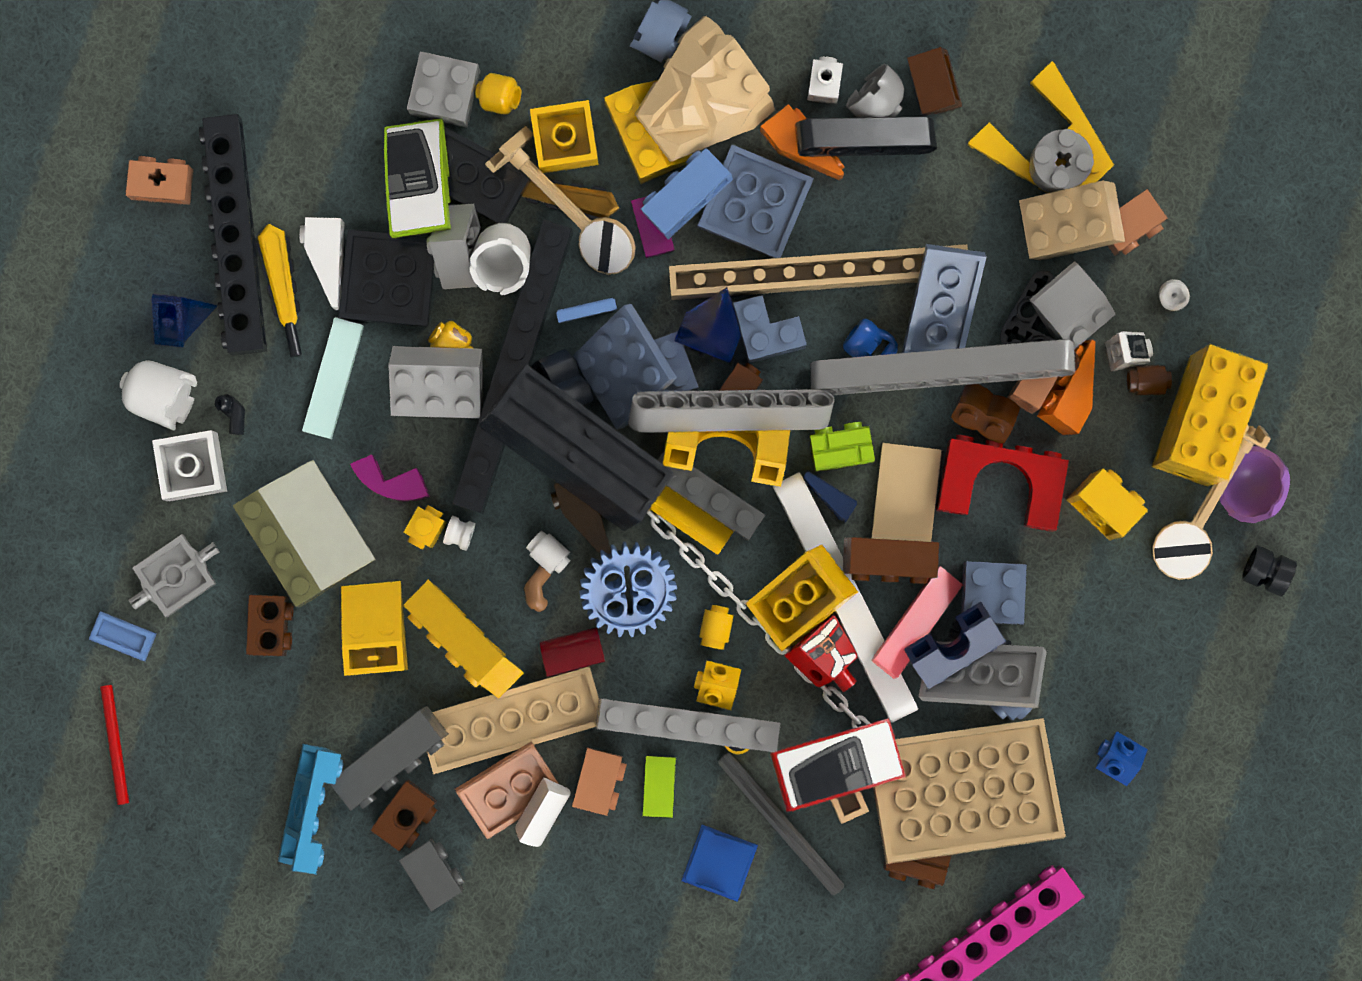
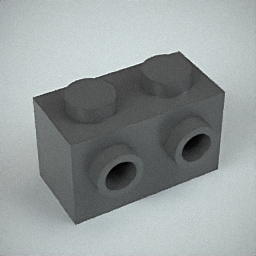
(432, 874)

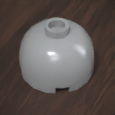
(879, 95)

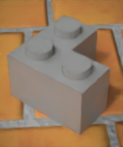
(454, 247)

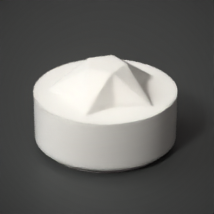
(1174, 295)

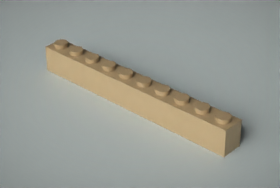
(797, 273)

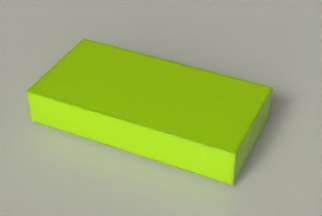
(659, 786)

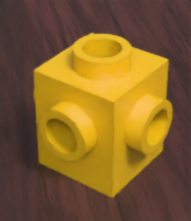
(717, 685)

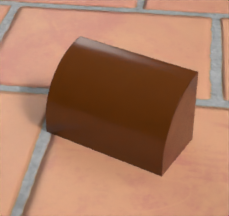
(934, 81)

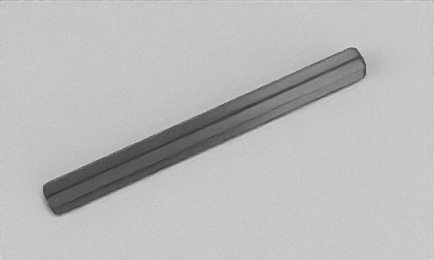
(781, 823)

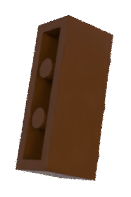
(890, 559)

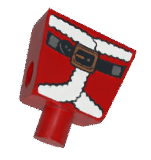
(825, 655)

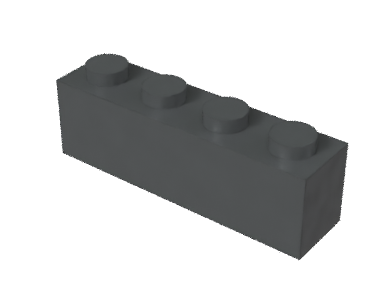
(715, 500)
(389, 758)

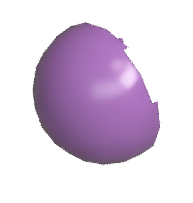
(1257, 487)

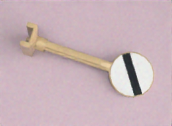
(602, 241)
(1184, 546)

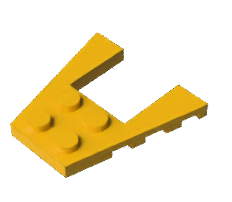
(1057, 93)

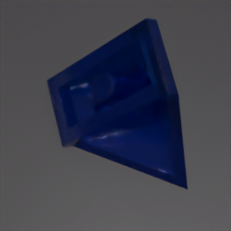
(177, 318)
(711, 327)

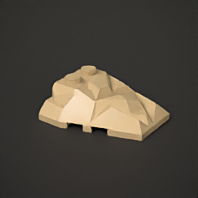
(704, 93)

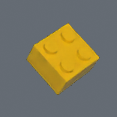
(564, 136)

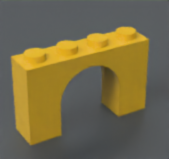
(767, 447)

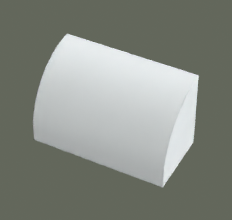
(541, 812)

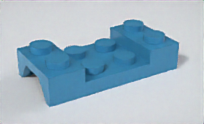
(297, 846)

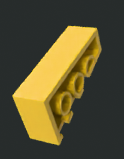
(462, 640)

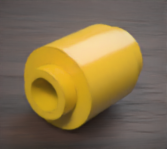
(716, 627)

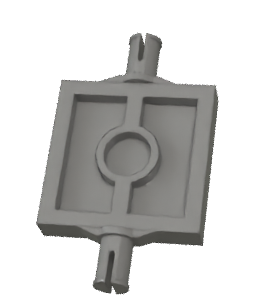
(174, 575)

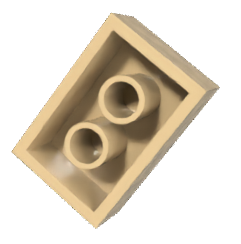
(1072, 220)

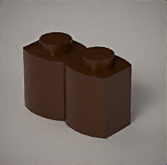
(988, 413)

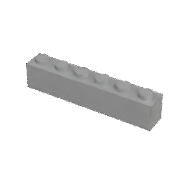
(687, 725)

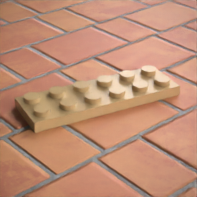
(519, 716)

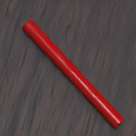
(114, 744)

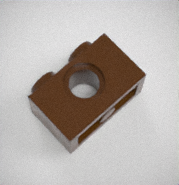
(390, 827)

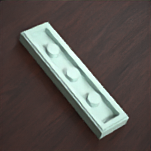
(333, 378)

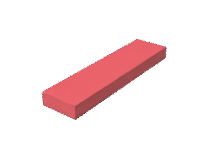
(916, 622)

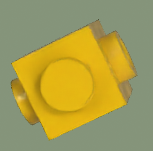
(425, 527)

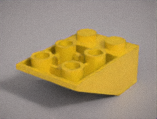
(373, 628)

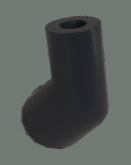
(234, 411)

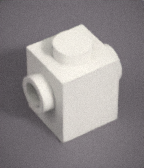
(824, 90)

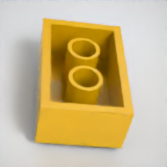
(1107, 504)
(801, 597)

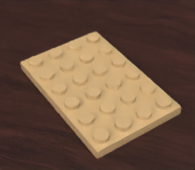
(970, 792)

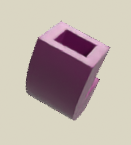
(404, 487)

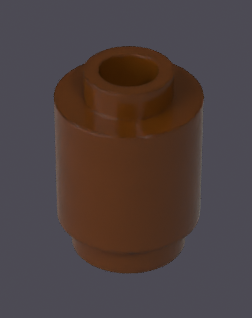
(1149, 380)

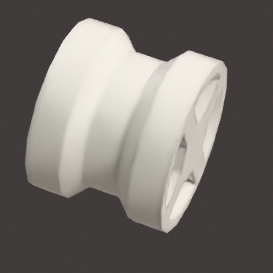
(459, 533)

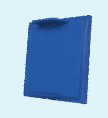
(719, 863)

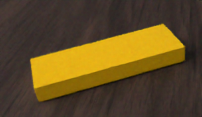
(691, 520)

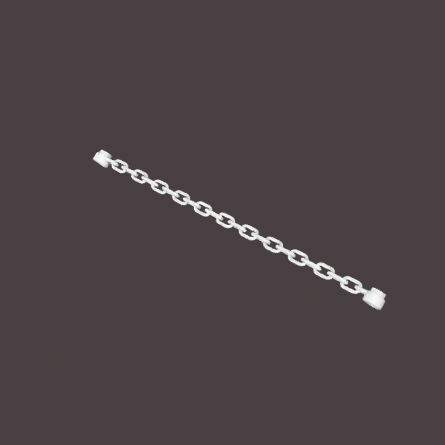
(740, 604)

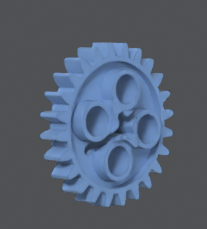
(655, 586)

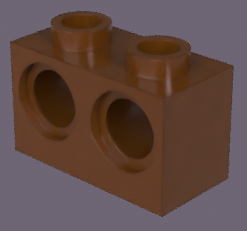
(260, 625)

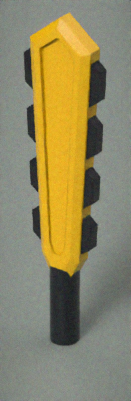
(278, 267)

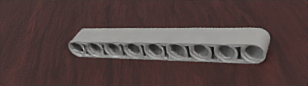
(944, 367)

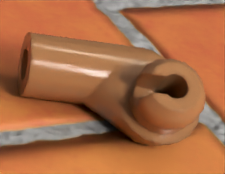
(534, 592)

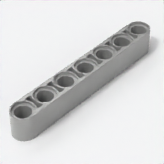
(730, 410)

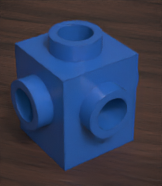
(1120, 758)

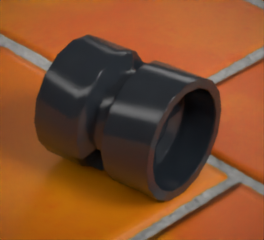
(1269, 571)

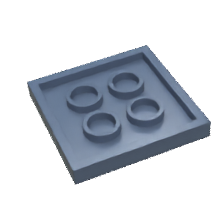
(757, 204)
(623, 362)

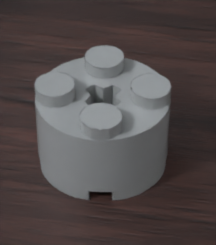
(1061, 145)

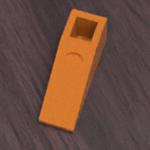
(781, 135)
(1072, 396)

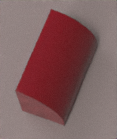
(572, 651)

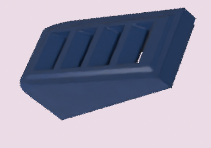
(834, 499)

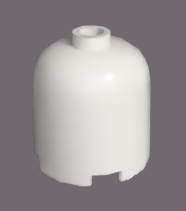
(500, 259)
(158, 393)

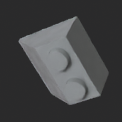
(1072, 306)

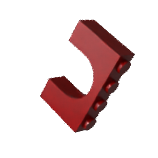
(1043, 473)

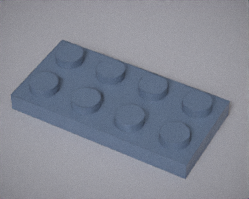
(944, 299)

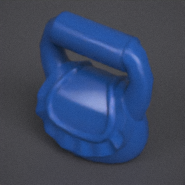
(866, 338)

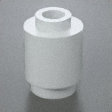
(548, 552)

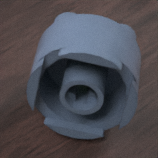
(659, 29)

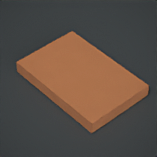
(504, 790)

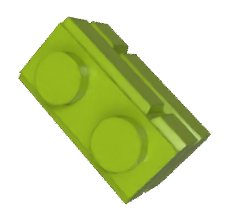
(842, 447)

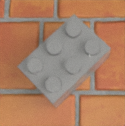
(436, 382)

